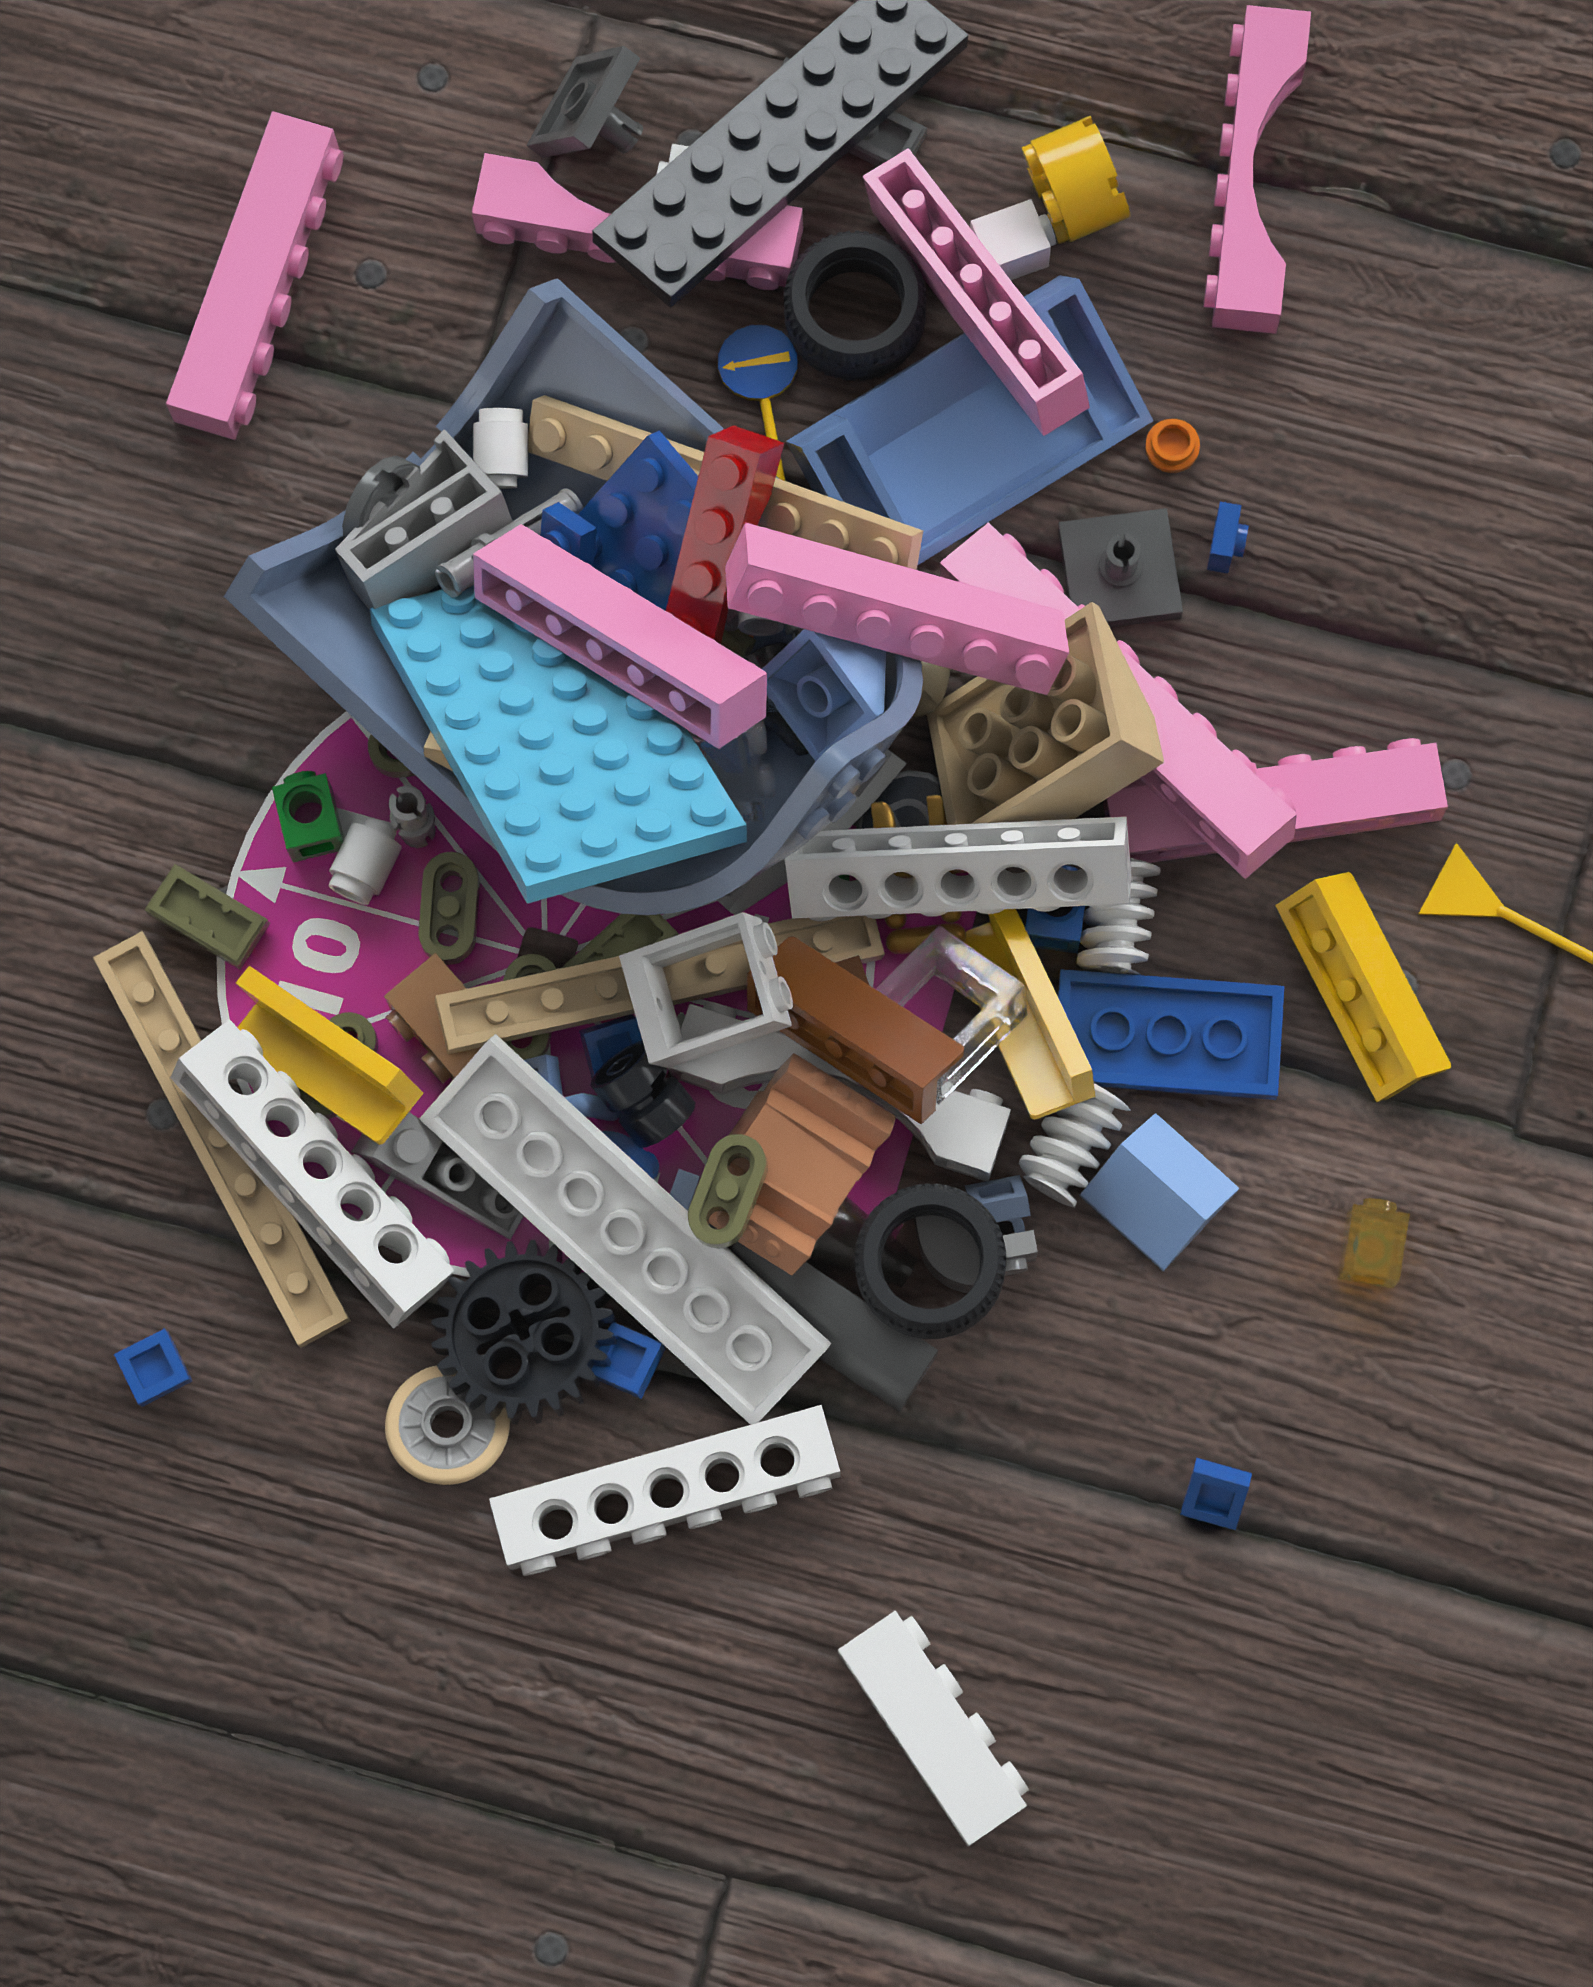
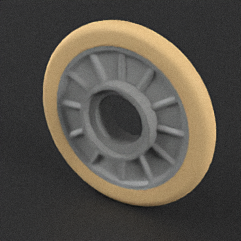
(438, 1458)

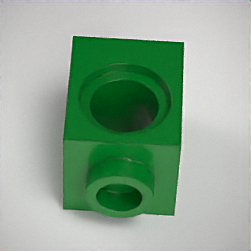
(312, 838)

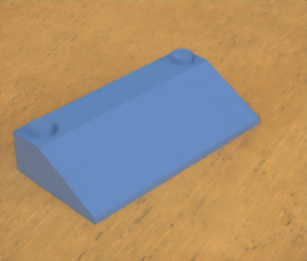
(951, 442)

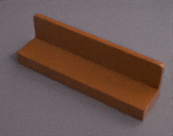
(861, 1030)

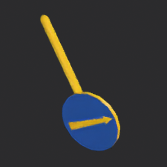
(759, 366)

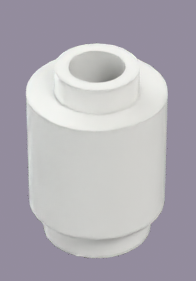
(501, 445)
(364, 861)

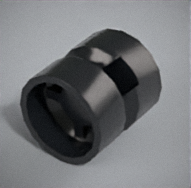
(648, 1100)

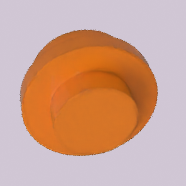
(1172, 445)

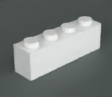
(932, 1727)

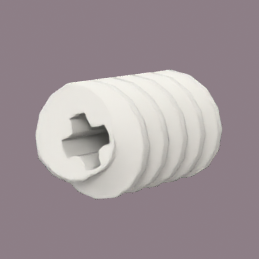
(1116, 929)
(1069, 1145)

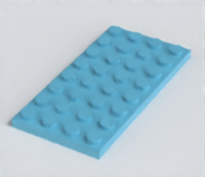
(550, 754)

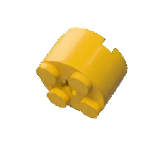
(1076, 180)

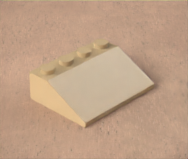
(1048, 755)

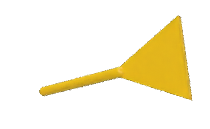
(1464, 892)

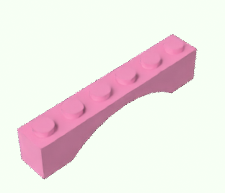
(526, 205)
(1250, 269)

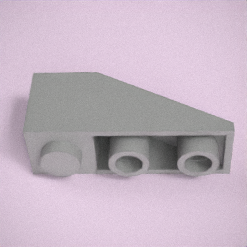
(431, 1167)

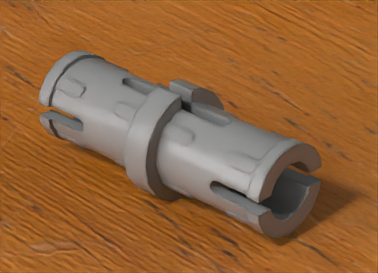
(412, 816)

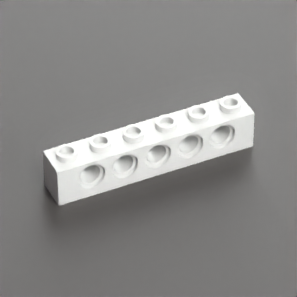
(980, 849)
(314, 1202)
(521, 1512)

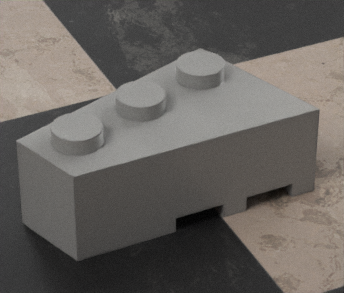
(423, 527)

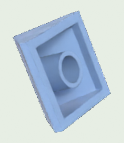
(826, 688)
(1158, 1191)

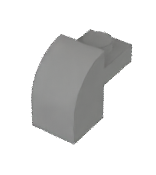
(954, 1256)

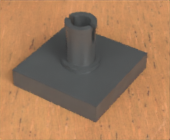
(586, 106)
(1122, 566)

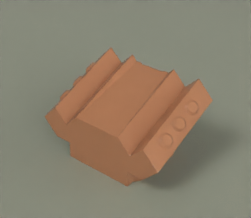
(816, 1148)

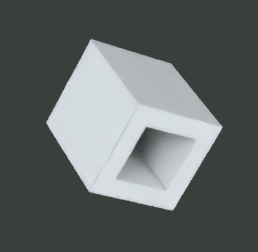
(1016, 238)

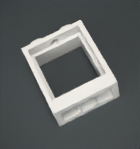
(653, 1000)

